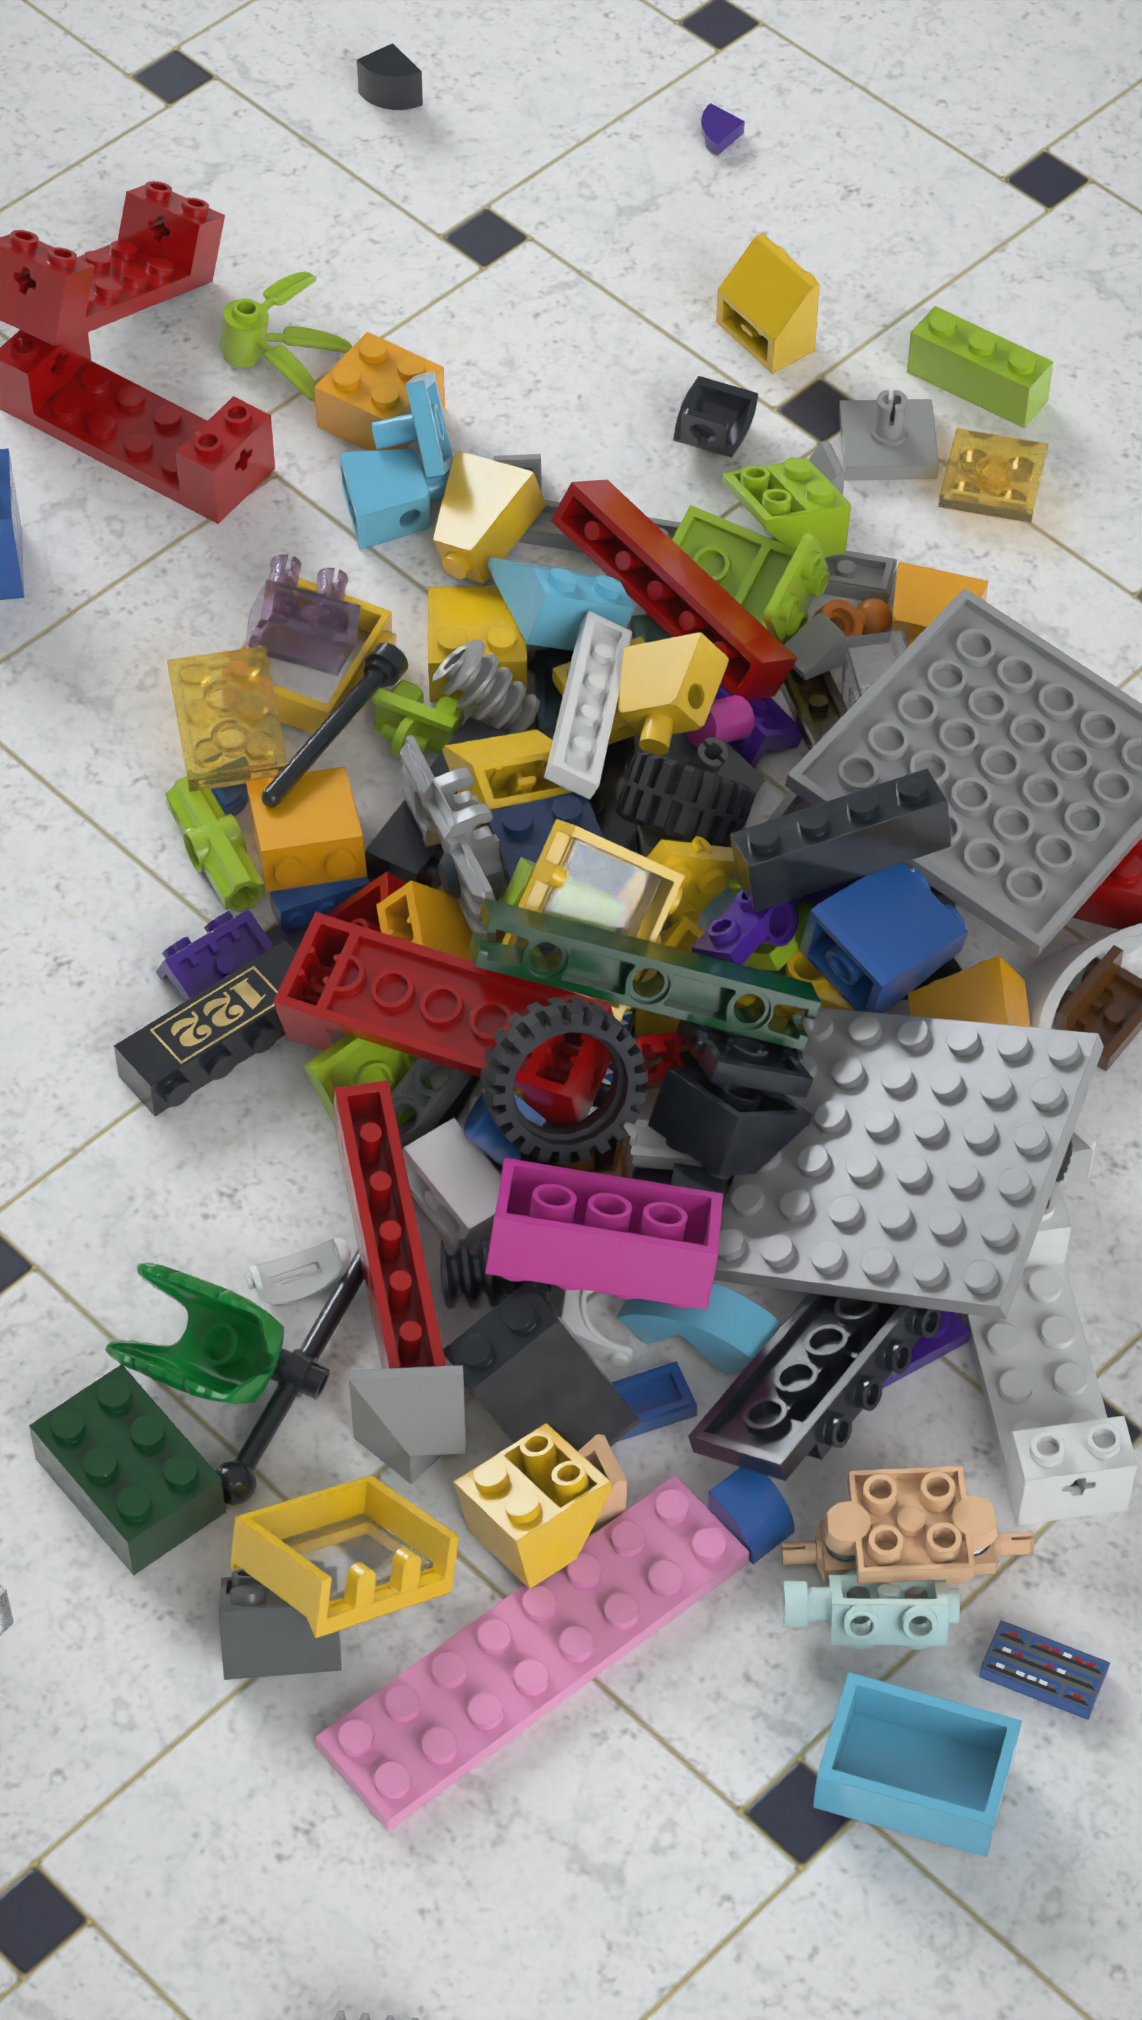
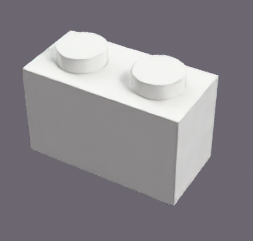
(453, 1183)

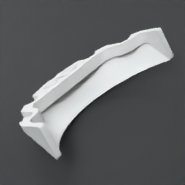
(1044, 989)

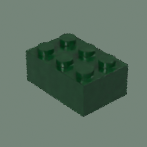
(128, 1469)

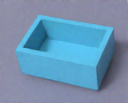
(917, 1764)

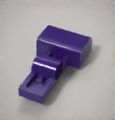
(742, 930)

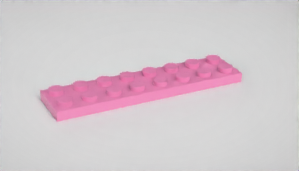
(530, 1653)

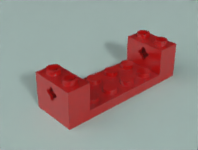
(161, 252)
(135, 428)
(432, 1009)

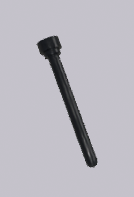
(382, 669)

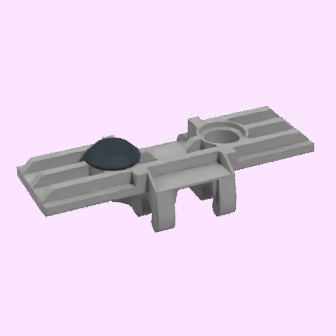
(471, 855)

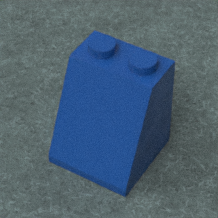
(882, 937)

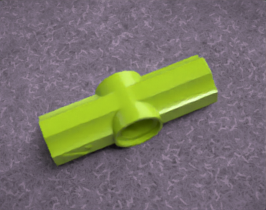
(215, 846)

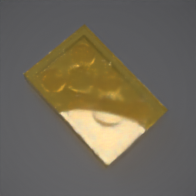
(227, 717)

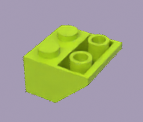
(794, 501)

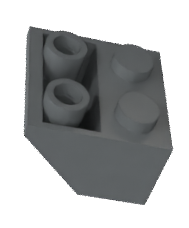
(268, 1635)

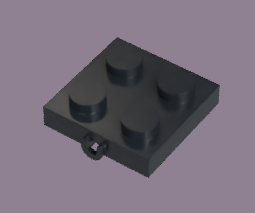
(746, 1061)

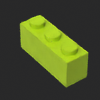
(979, 366)

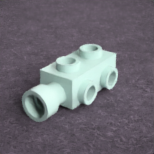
(877, 1616)

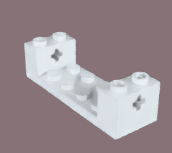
(1047, 1394)

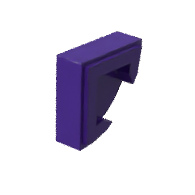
(720, 128)

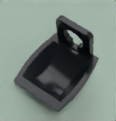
(715, 416)

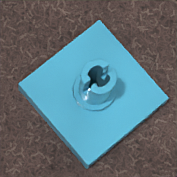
(423, 425)

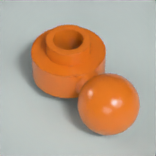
(868, 618)

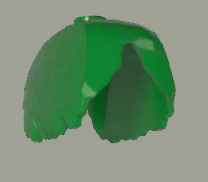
(226, 1346)

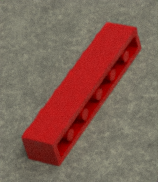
(671, 585)
(386, 1227)

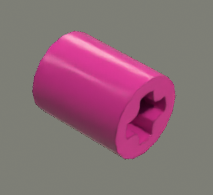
(727, 720)

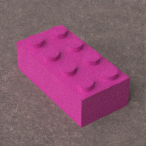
(605, 1234)

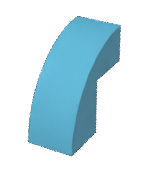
(725, 1334)

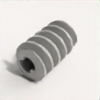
(488, 688)

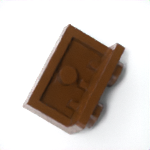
(1104, 1004)

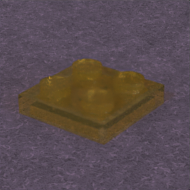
(993, 475)

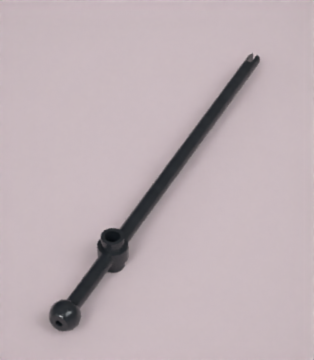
(298, 1370)

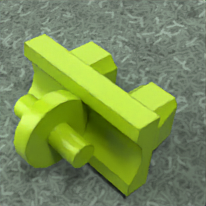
(404, 714)

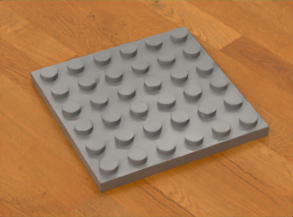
(1024, 749)
(916, 1164)

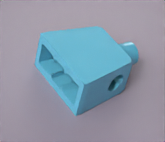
(388, 494)

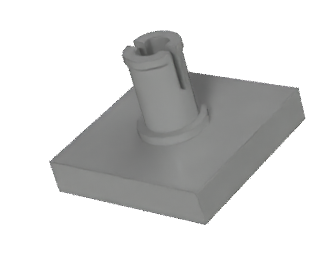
(888, 438)

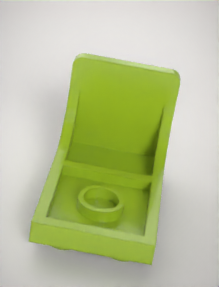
(760, 573)

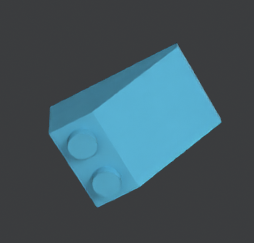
(554, 600)

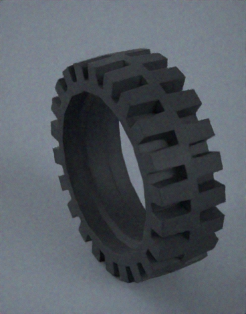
(603, 1122)

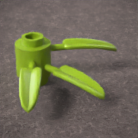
(245, 334)

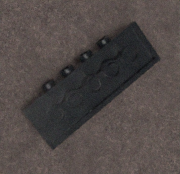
(811, 1383)

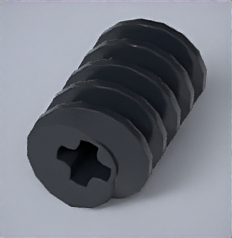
(467, 1275)

